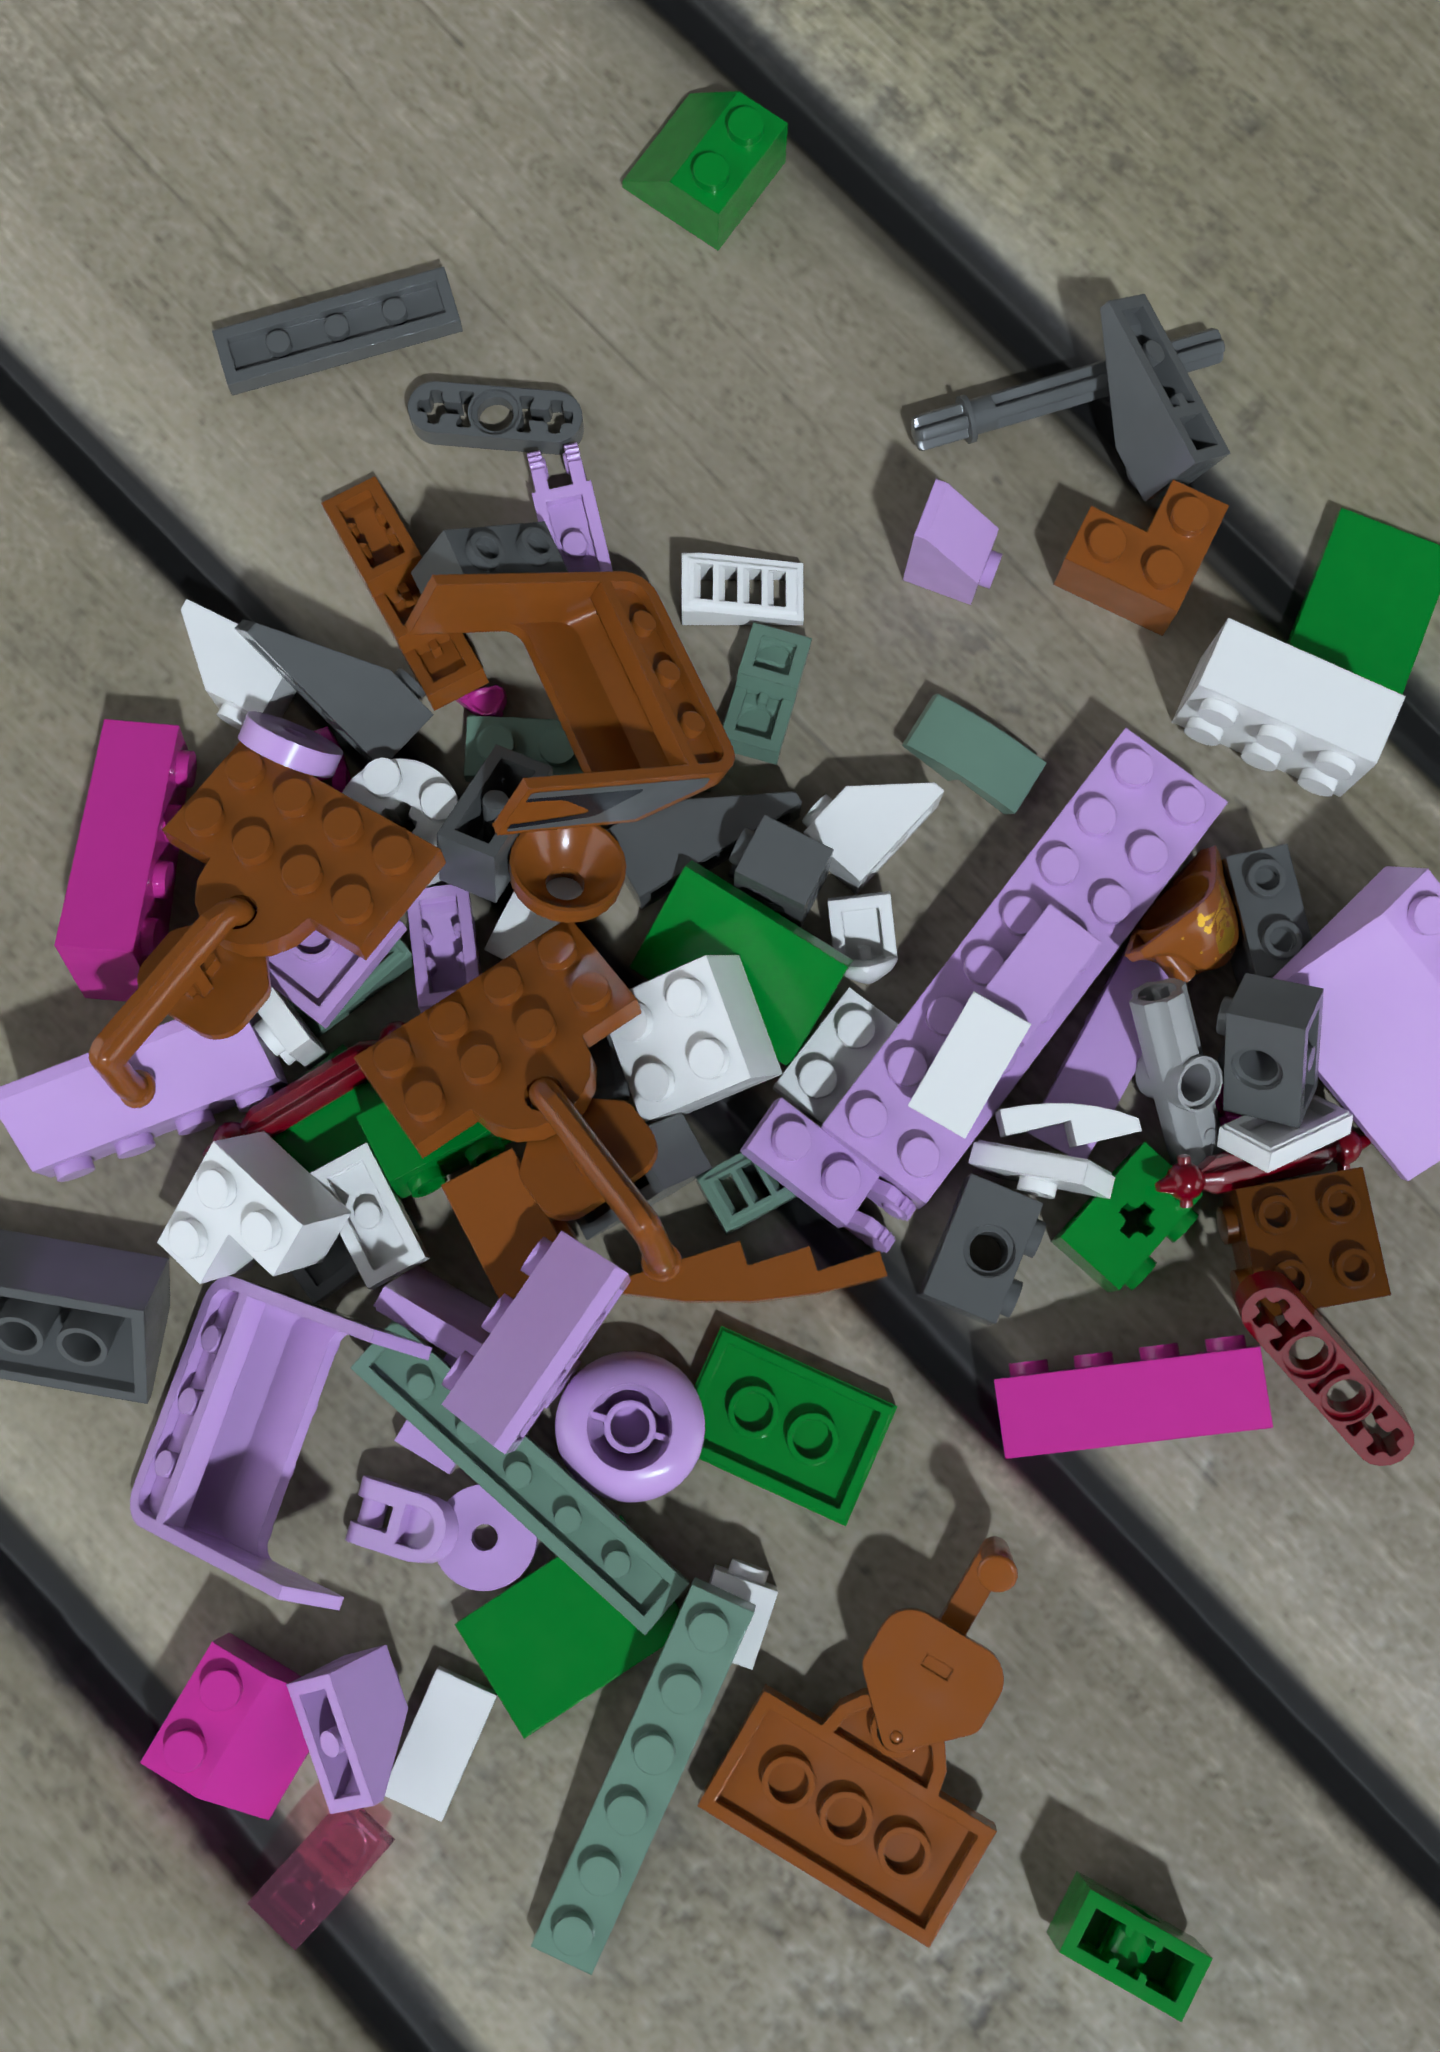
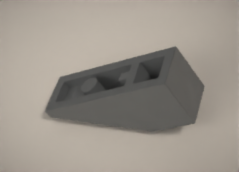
(1155, 408)
(359, 699)
(695, 831)

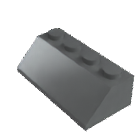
(81, 1316)

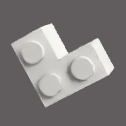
(250, 1207)

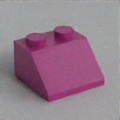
(232, 1731)

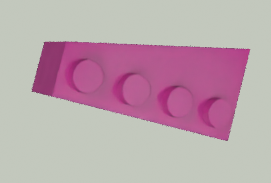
(122, 860)
(1133, 1400)

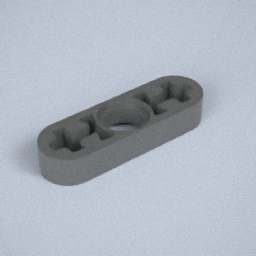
(480, 397)

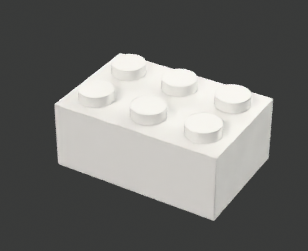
(1287, 710)

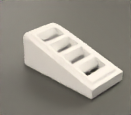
(727, 567)

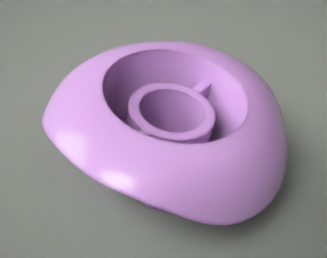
(630, 1426)

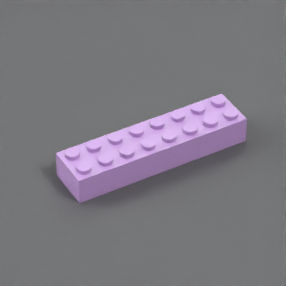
(1095, 865)

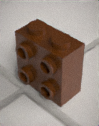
(1311, 1232)

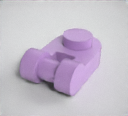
(419, 1527)

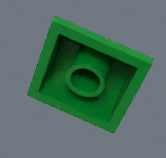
(710, 163)

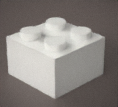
(694, 1039)

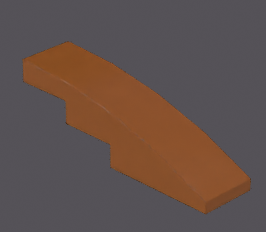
(384, 561)
(726, 1278)

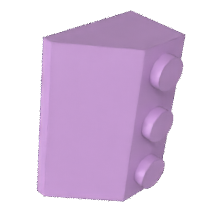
(533, 1340)

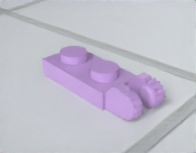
(570, 513)
(824, 1173)

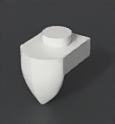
(865, 933)

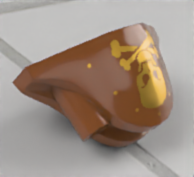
(1189, 922)

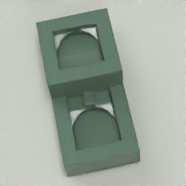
(766, 692)
(975, 752)

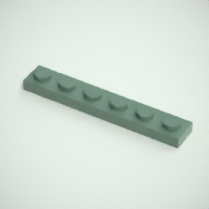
(530, 1488)
(643, 1775)

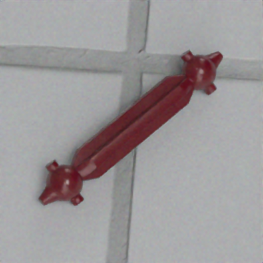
(303, 1095)
(1227, 1172)

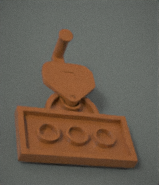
(271, 847)
(523, 1042)
(868, 1804)

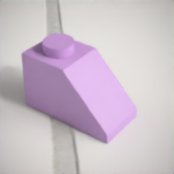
(952, 546)
(352, 1725)

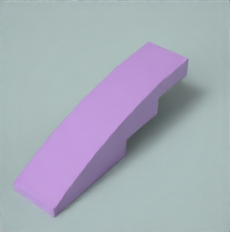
(442, 943)
(1102, 1054)

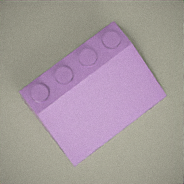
(1382, 1013)

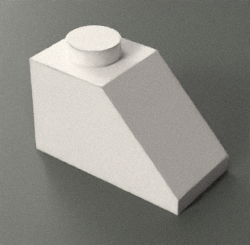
(232, 669)
(869, 825)

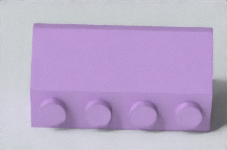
(72, 1117)

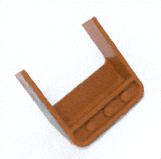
(613, 681)

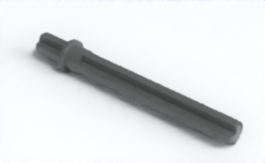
(1043, 396)

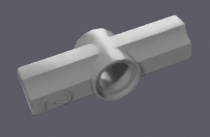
(1176, 1070)

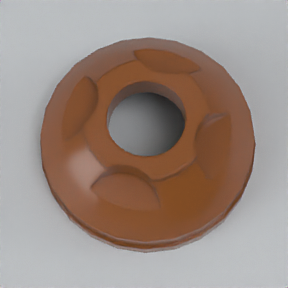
(580, 853)

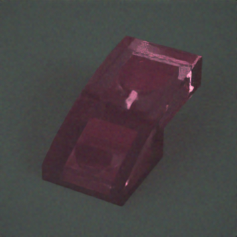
(320, 1873)

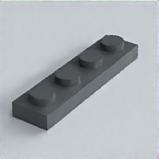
(337, 331)

